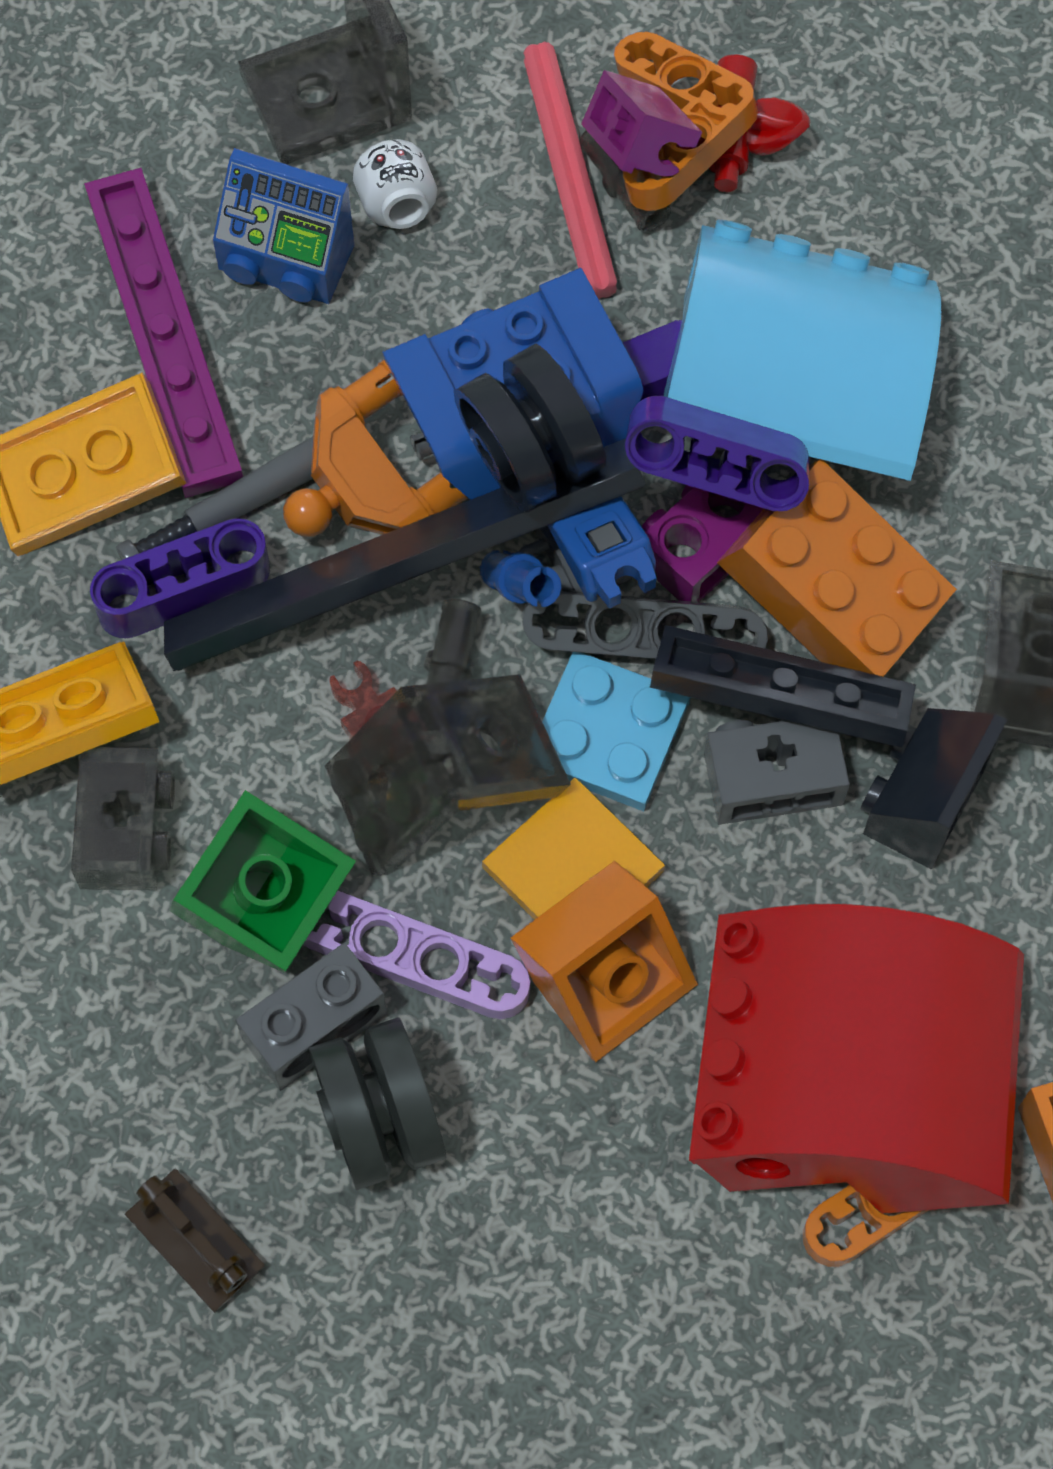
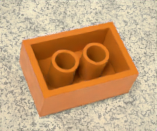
(838, 576)

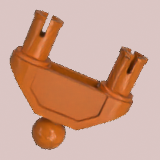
(356, 472)

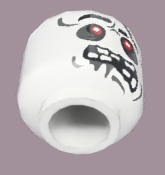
(395, 184)

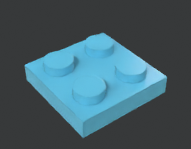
(612, 728)

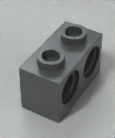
(316, 1006)

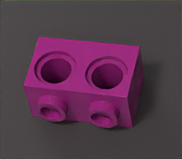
(697, 526)

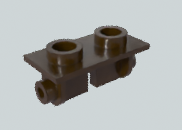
(193, 1239)

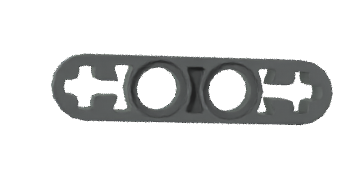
(644, 617)

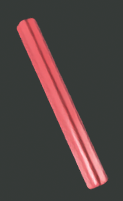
(569, 168)

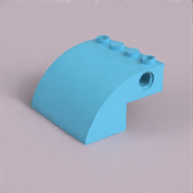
(810, 346)

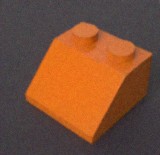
(605, 959)

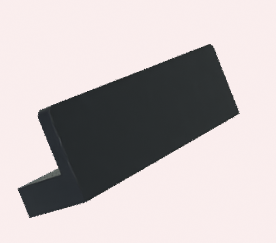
(783, 686)

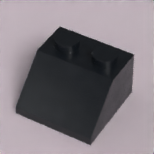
(931, 781)

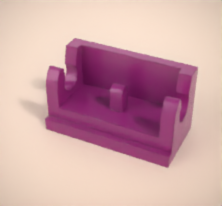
(635, 121)

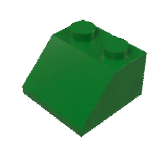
(261, 884)

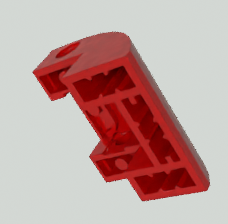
(860, 1056)

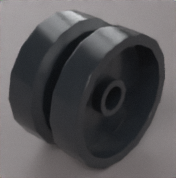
(530, 427)

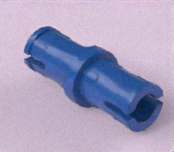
(520, 578)

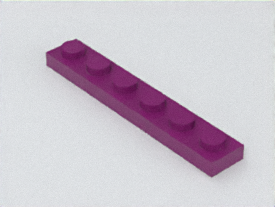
(163, 331)

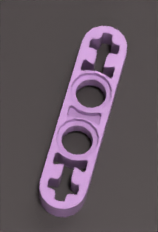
(414, 942)

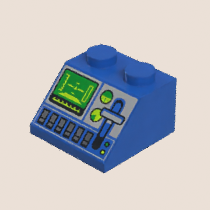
(283, 227)

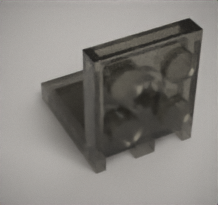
(358, 64)
(440, 764)

